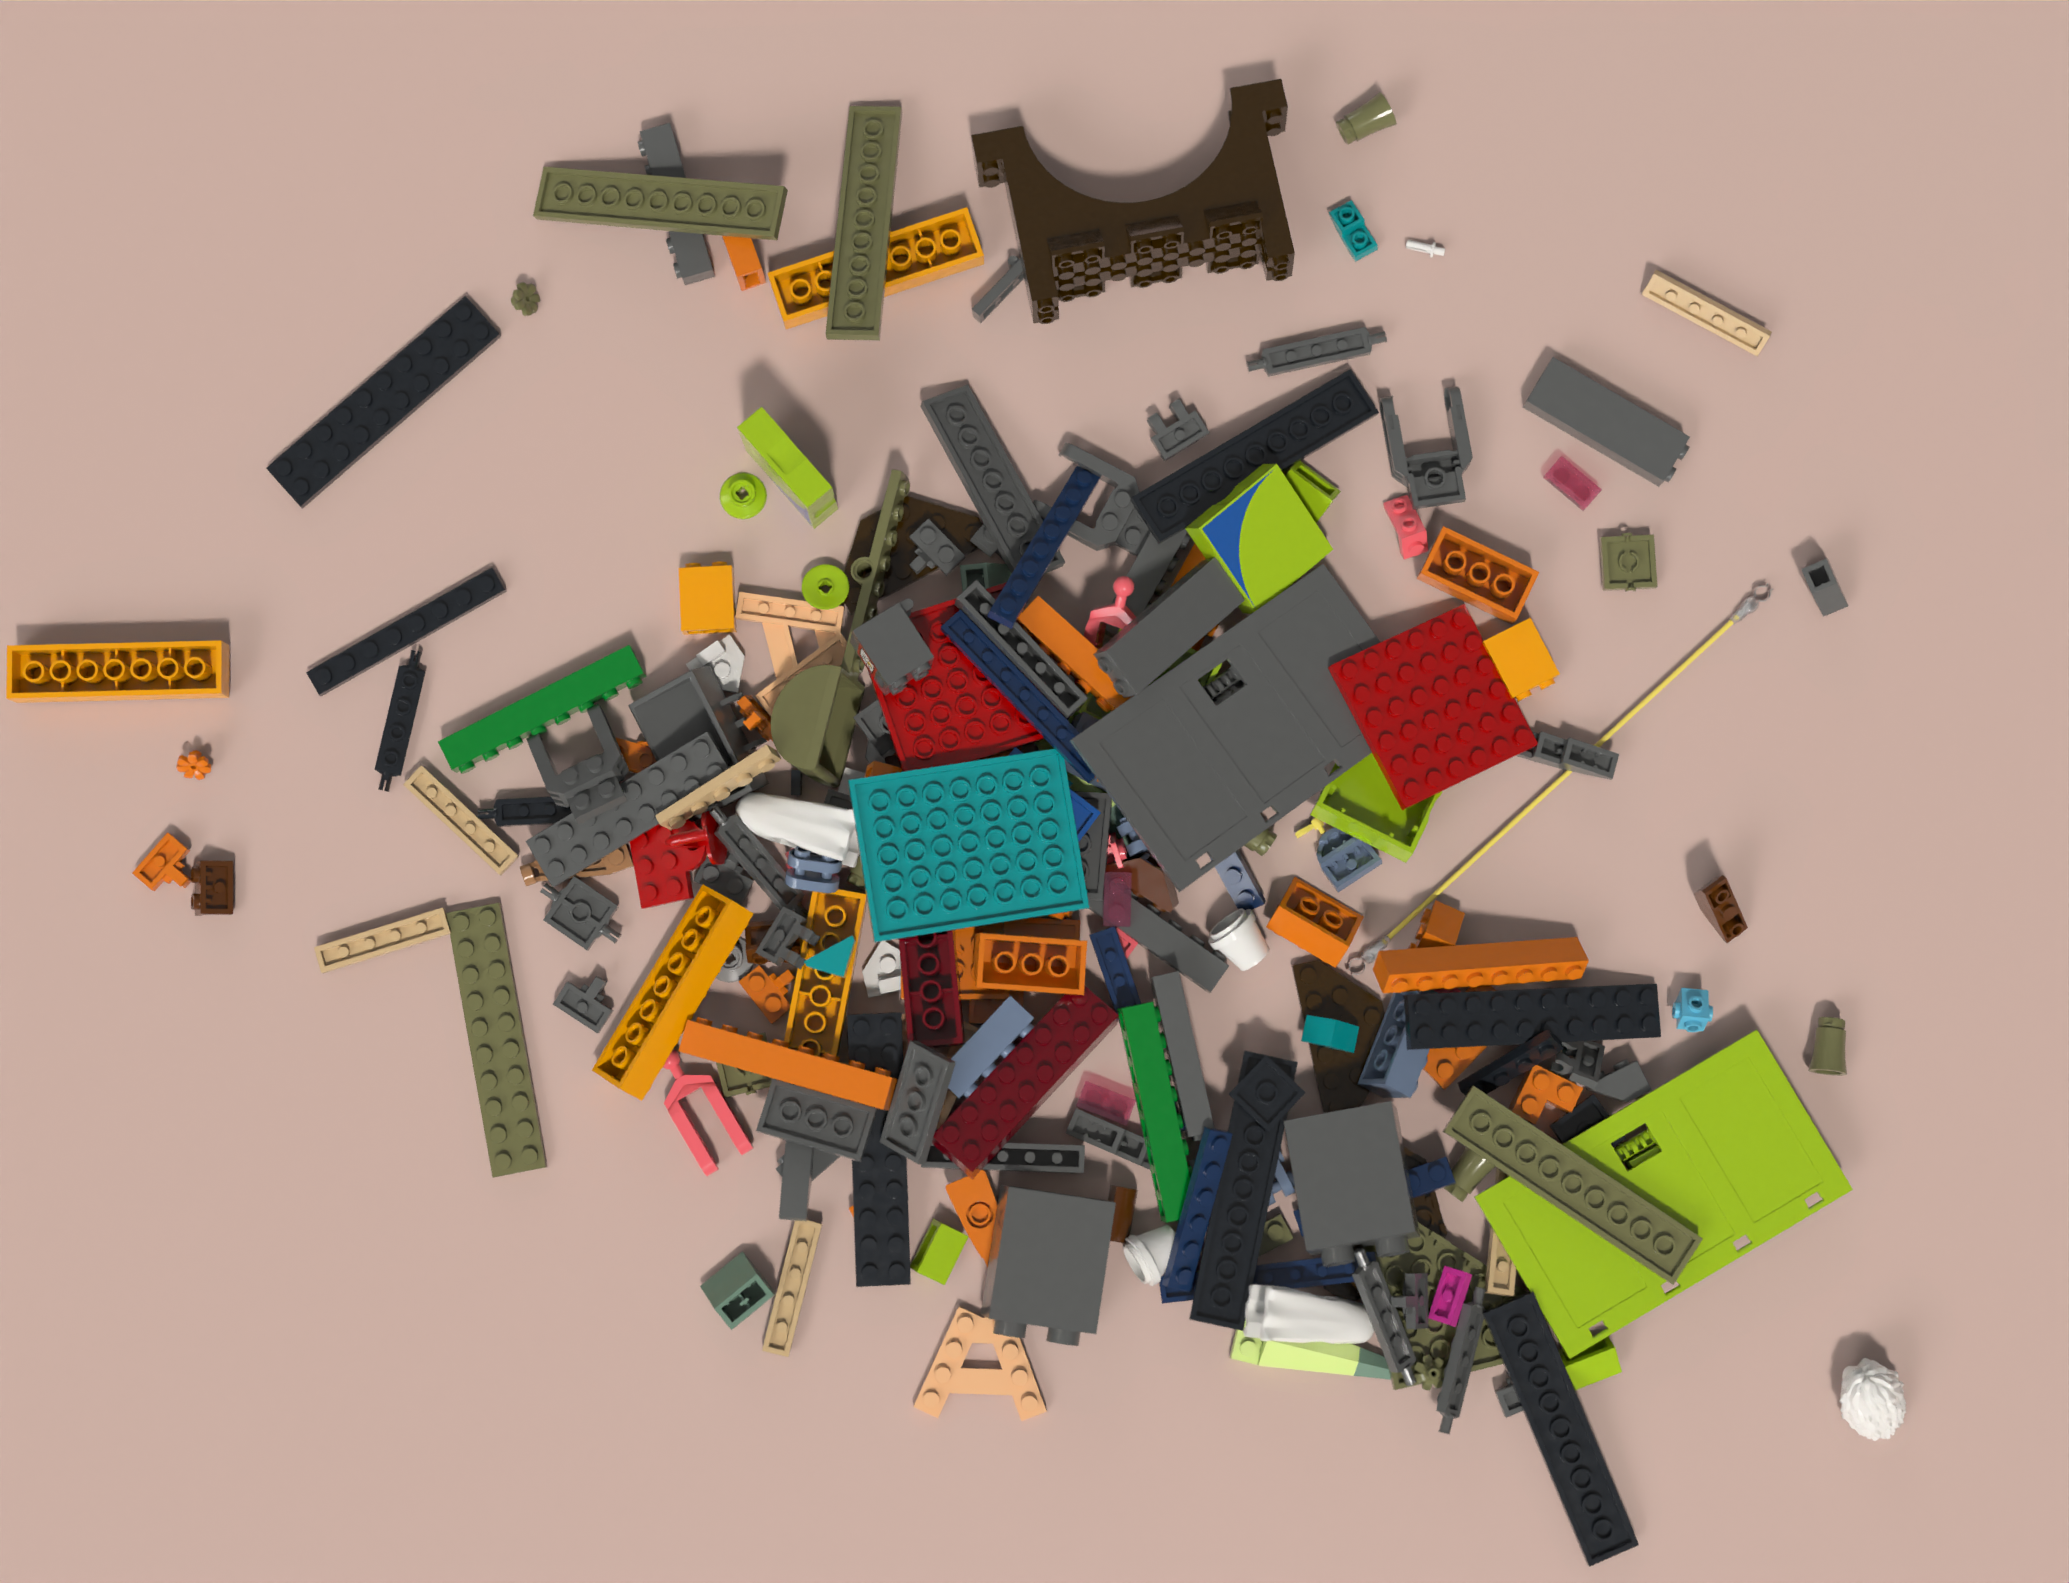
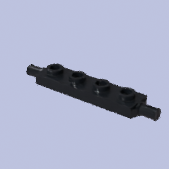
(400, 720)
(525, 812)

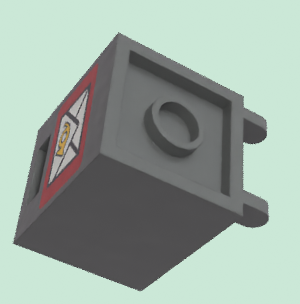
(892, 648)

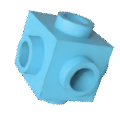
(1692, 1010)

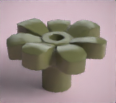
(525, 299)
(1424, 1372)

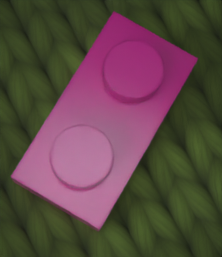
(1450, 1296)

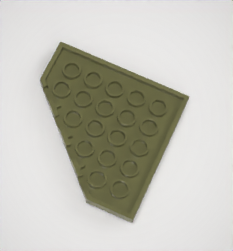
(1430, 1255)

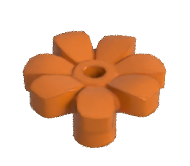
(194, 765)

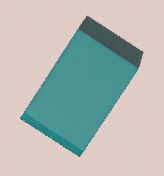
(834, 959)
(1330, 1033)

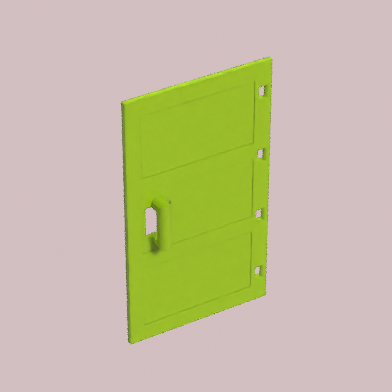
(1728, 1167)

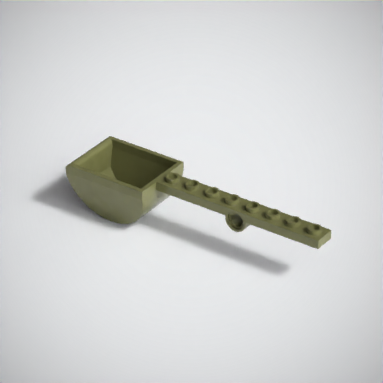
(817, 707)

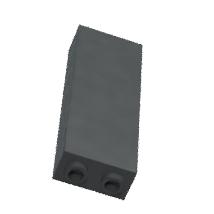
(1607, 422)
(1168, 627)
(1182, 1054)

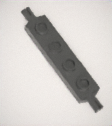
(1316, 351)
(757, 862)
(1384, 1317)
(1460, 1360)

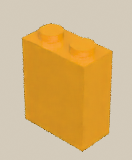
(707, 598)
(1521, 659)

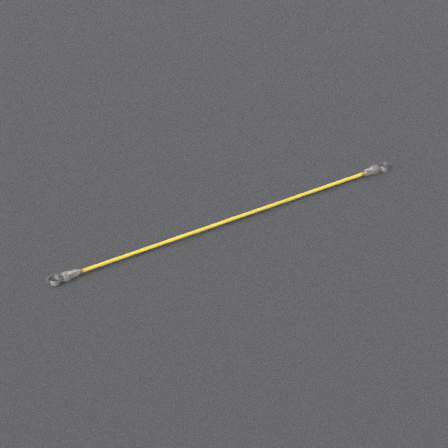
(1747, 607)

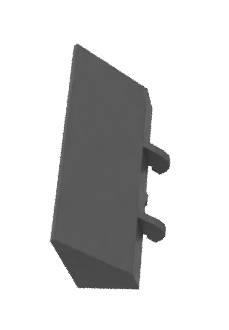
(687, 710)

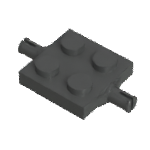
(580, 913)

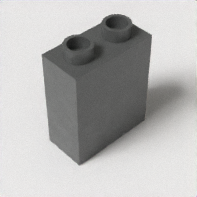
(1352, 1182)
(1047, 1263)

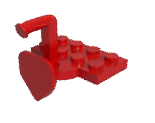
(666, 857)

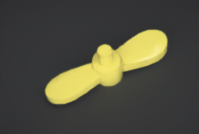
(1315, 824)

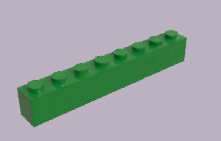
(542, 709)
(1156, 1107)

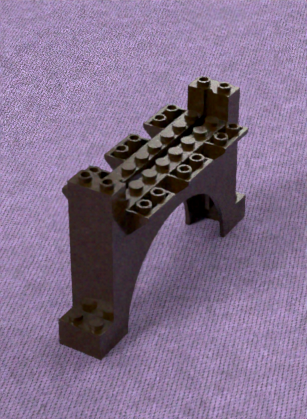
(1218, 219)

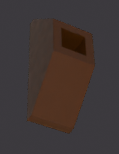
(1149, 881)
(1721, 908)

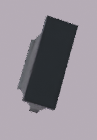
(796, 782)

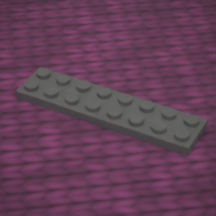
(986, 473)
(571, 847)

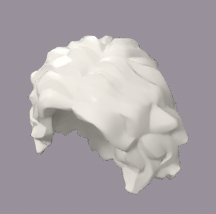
(1872, 1399)

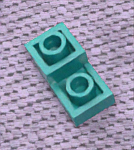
(1353, 231)

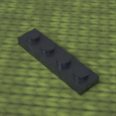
(1513, 1063)

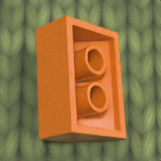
(1315, 922)

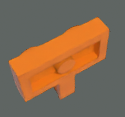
(755, 716)
(164, 864)
(768, 992)

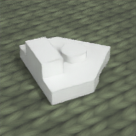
(725, 661)
(883, 971)

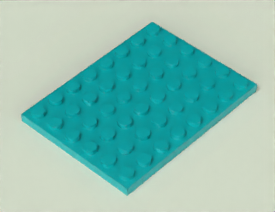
(968, 844)

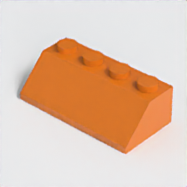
(1030, 963)

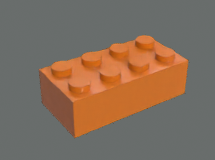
(1478, 575)

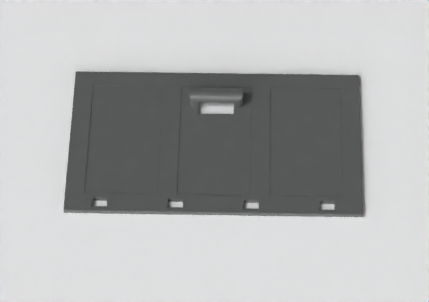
(1204, 772)

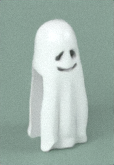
(801, 823)
(1302, 1317)

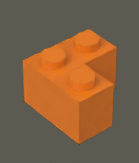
(1439, 928)
(1543, 1087)

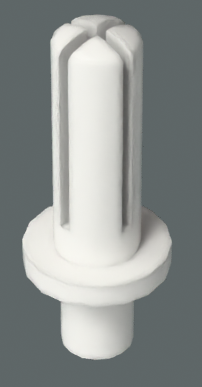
(1426, 248)

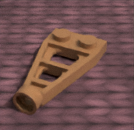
(611, 864)

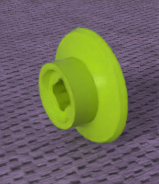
(751, 504)
(829, 576)

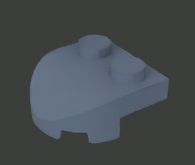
(1345, 858)

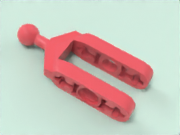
(1112, 614)
(683, 1087)

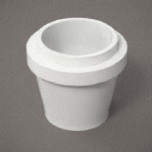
(1239, 939)
(1149, 1253)

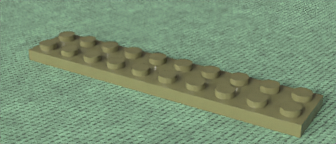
(661, 203)
(864, 223)
(496, 1040)
(1572, 1185)

